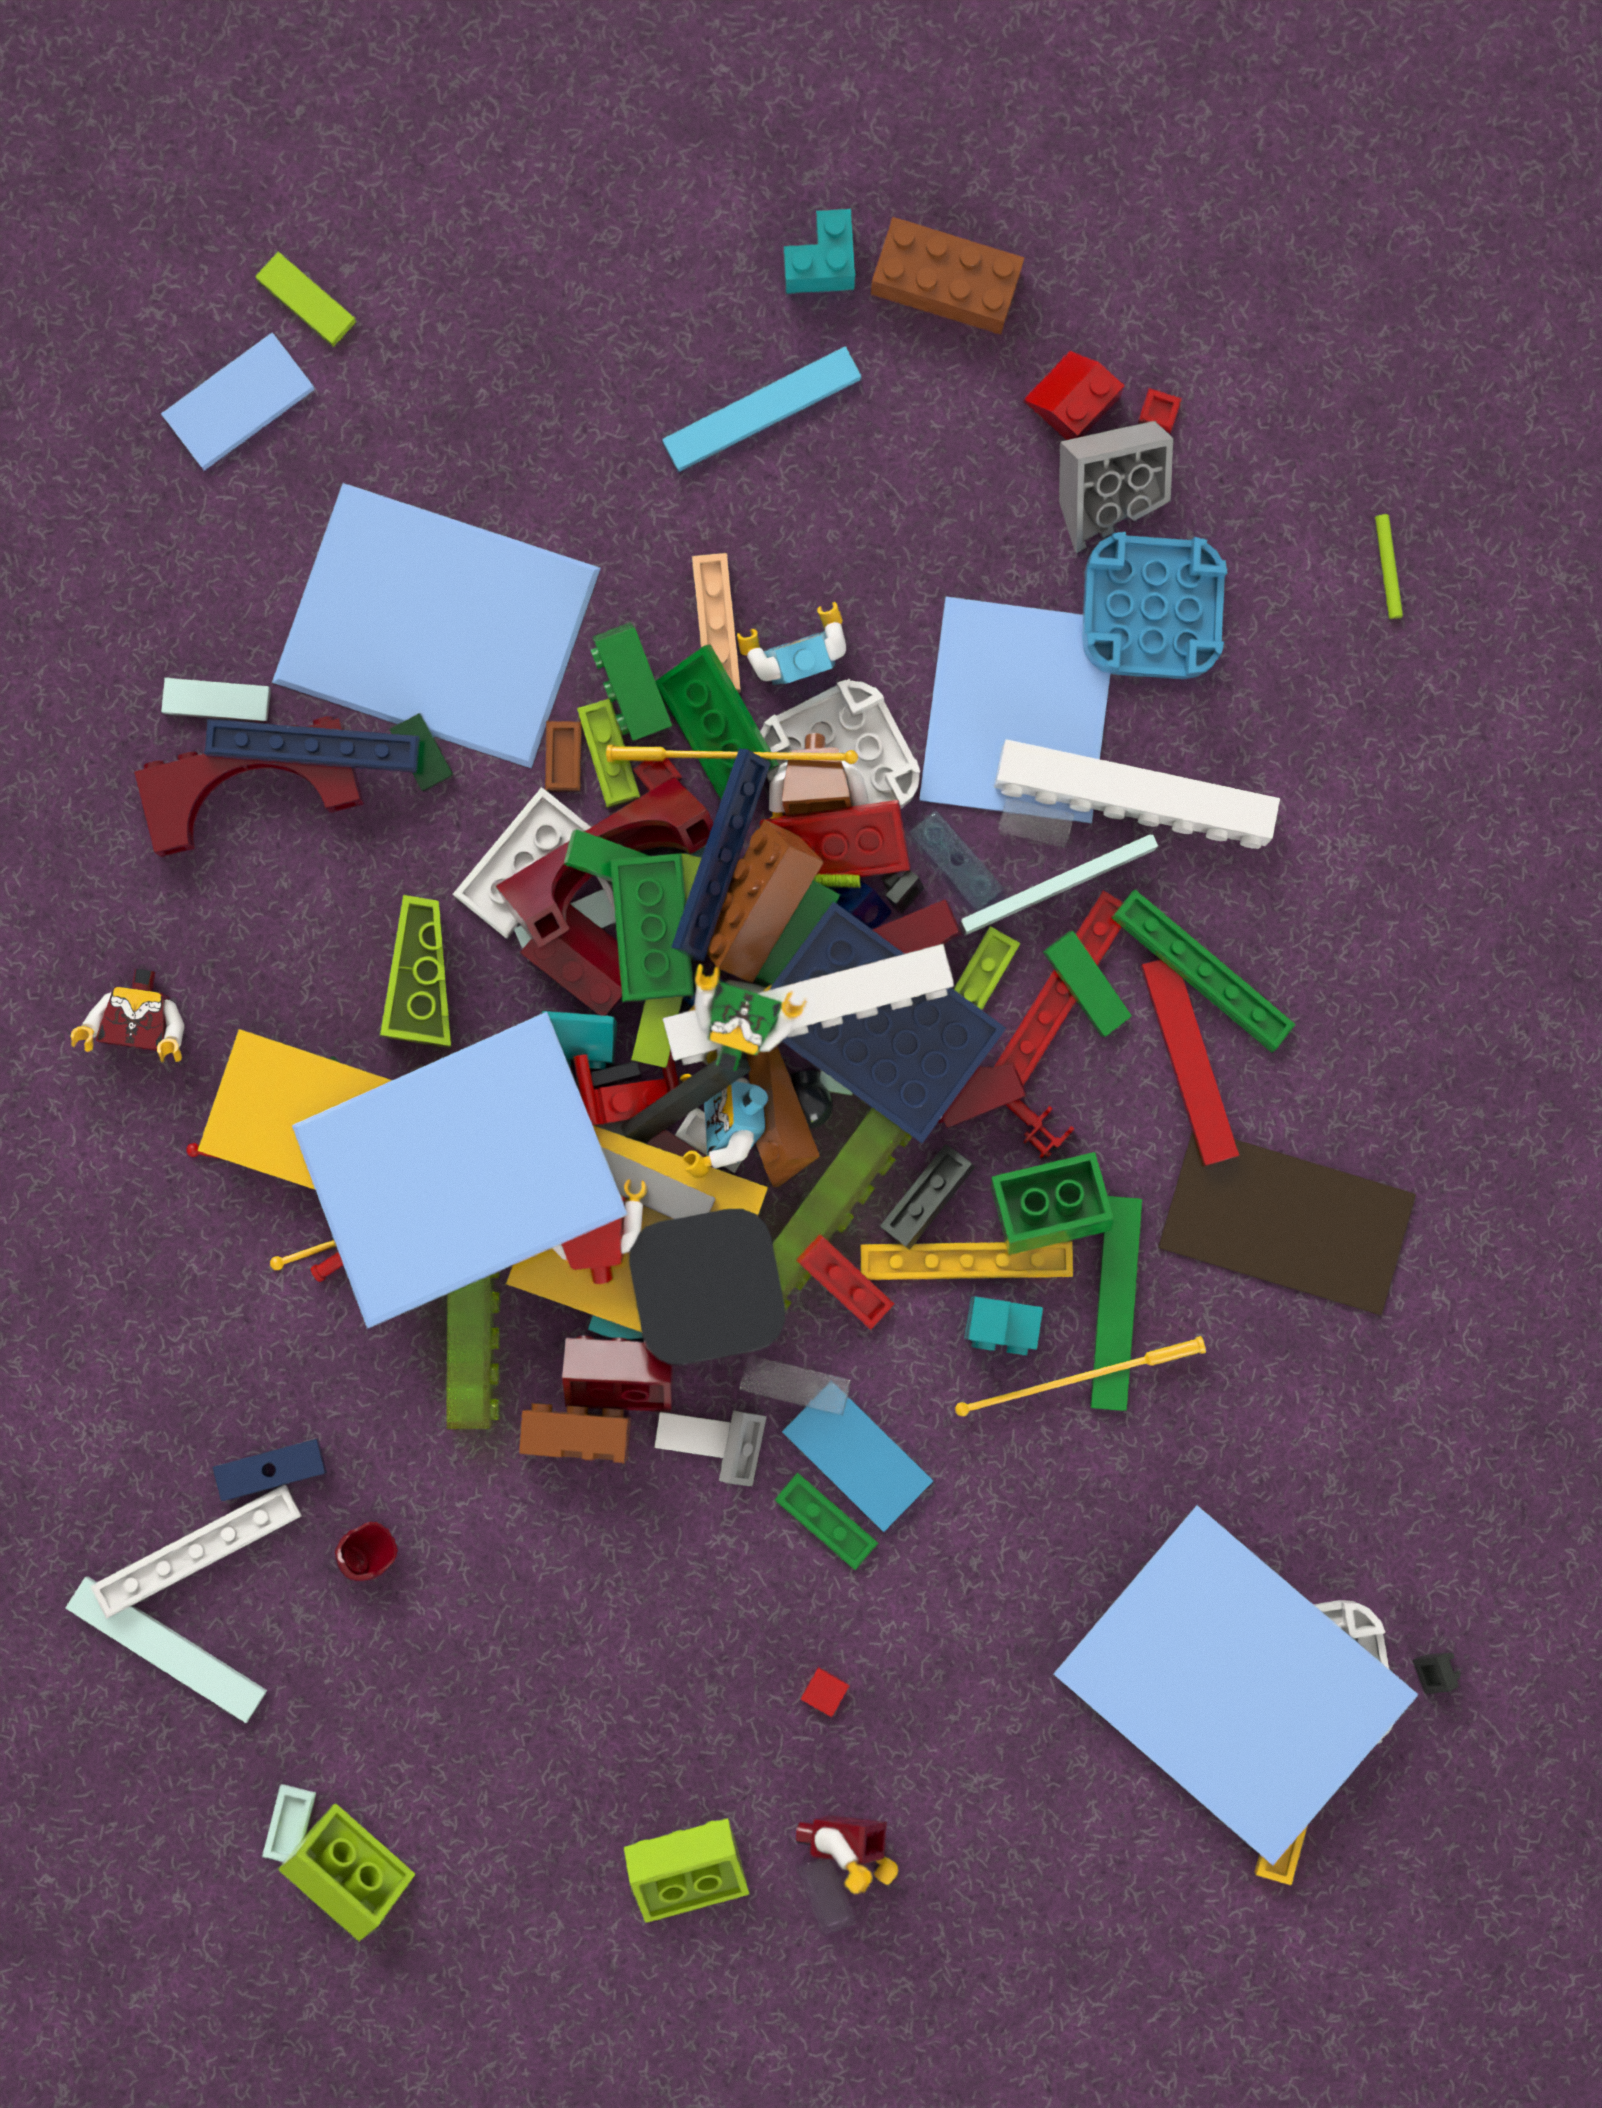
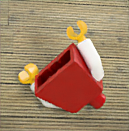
(606, 1244)

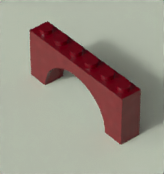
(177, 789)
(658, 819)
(988, 1086)

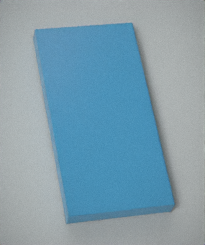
(859, 1461)

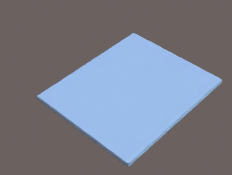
(1012, 679)

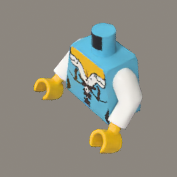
(799, 657)
(732, 1126)

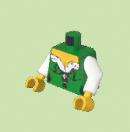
(741, 1018)

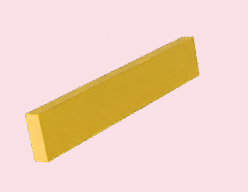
(964, 1261)

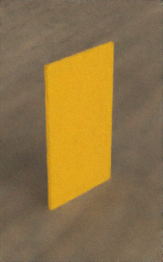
(265, 1094)

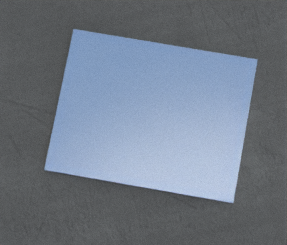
(437, 624)
(458, 1170)
(1235, 1684)

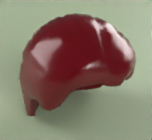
(366, 1552)

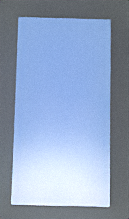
(238, 401)

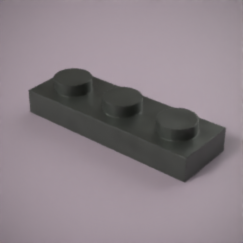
(927, 1196)

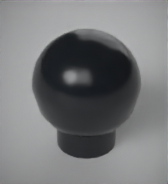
(813, 1097)

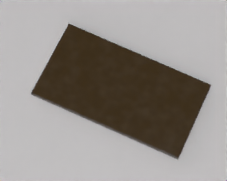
(1290, 1224)

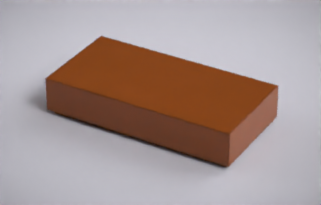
(563, 756)

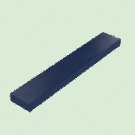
(312, 745)
(721, 854)

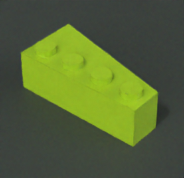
(417, 978)

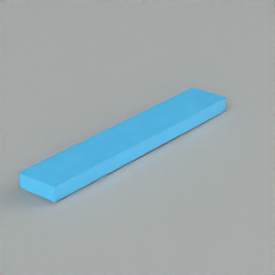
(761, 409)

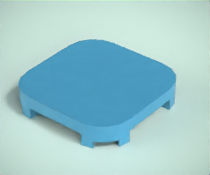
(1153, 606)

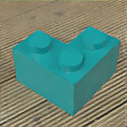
(826, 264)
(1003, 1323)

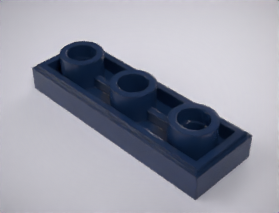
(249, 1473)

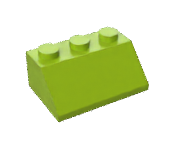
(685, 1870)
(347, 1872)

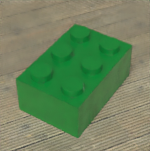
(1052, 1203)

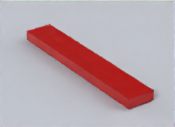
(1055, 999)
(1190, 1063)

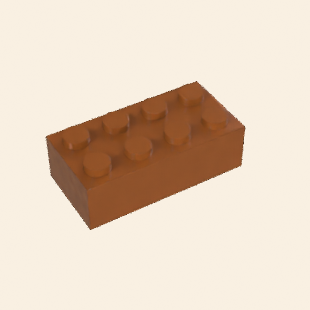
(946, 275)
(761, 899)

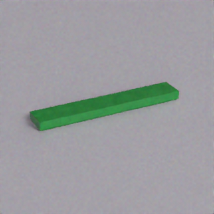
(1203, 971)
(1116, 1303)

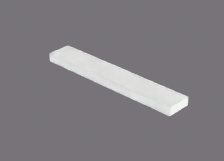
(195, 1551)

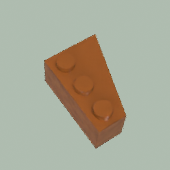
(575, 1433)

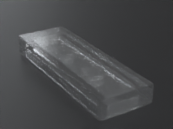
(795, 1385)

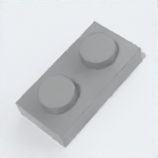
(742, 1448)

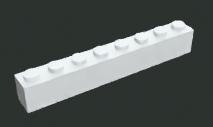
(1136, 793)
(834, 996)

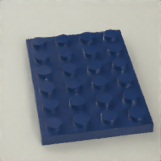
(902, 1059)

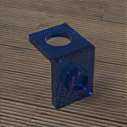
(859, 900)

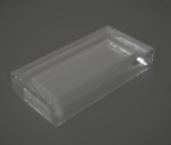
(1035, 822)

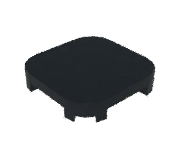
(707, 1287)

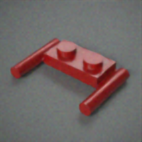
(621, 1101)

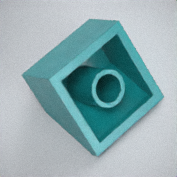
(586, 1035)

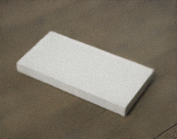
(533, 834)

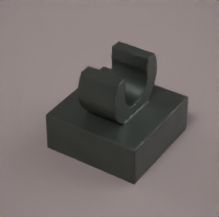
(902, 889)
(1436, 1672)

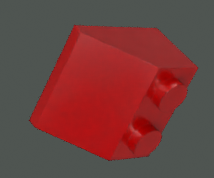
(1075, 395)

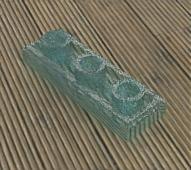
(971, 877)

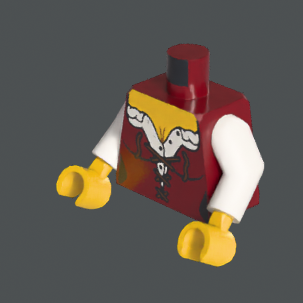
(134, 1019)
(850, 1843)

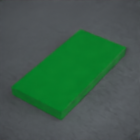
(711, 713)
(647, 914)

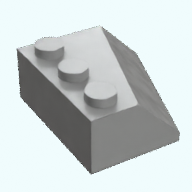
(1113, 478)

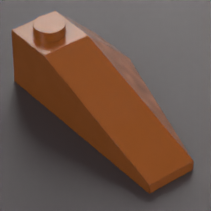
(787, 1140)

